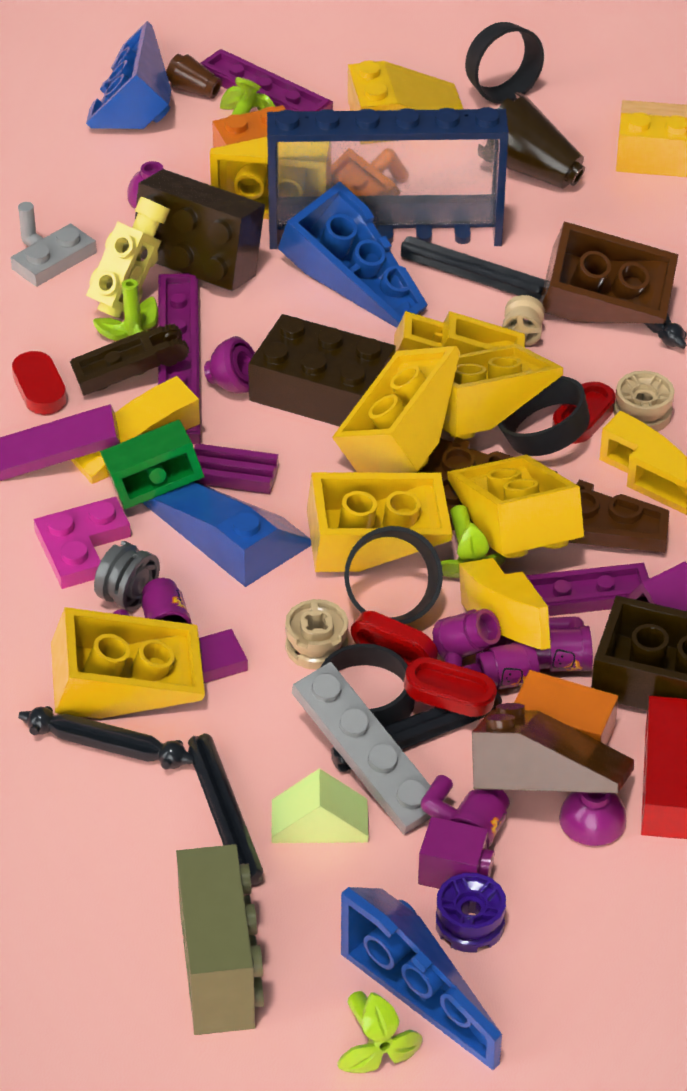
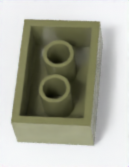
(219, 939)

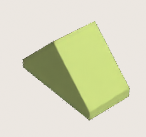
(319, 812)

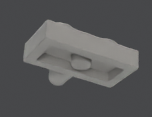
(51, 254)

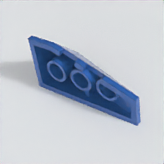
(136, 88)
(345, 252)
(230, 531)
(403, 956)

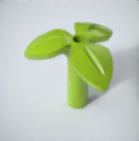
(244, 97)
(137, 315)
(471, 543)
(379, 1025)

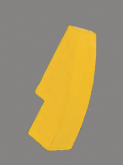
(456, 330)
(149, 411)
(650, 459)
(510, 597)

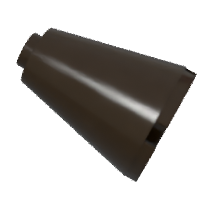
(538, 146)

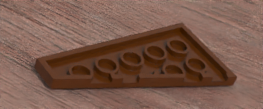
(606, 519)

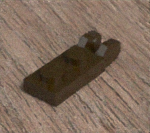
(129, 357)

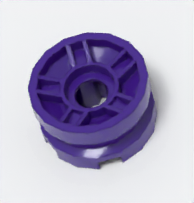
(466, 895)

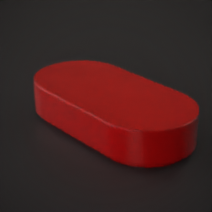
(39, 382)
(600, 404)
(384, 631)
(450, 687)

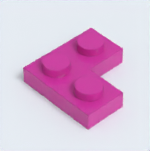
(72, 535)

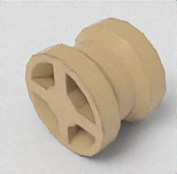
(528, 308)

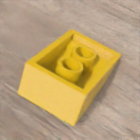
(394, 87)
(652, 138)
(242, 170)
(493, 386)
(400, 412)
(351, 504)
(520, 504)
(123, 664)

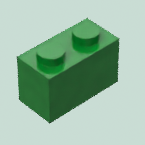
(152, 464)

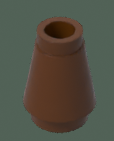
(191, 76)

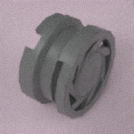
(124, 574)

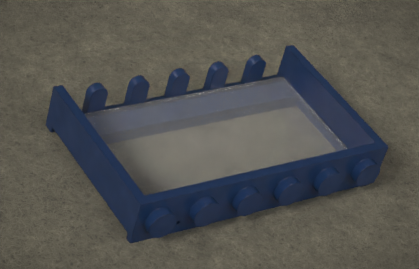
(401, 163)

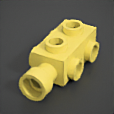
(123, 257)

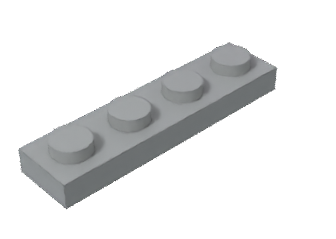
(364, 745)

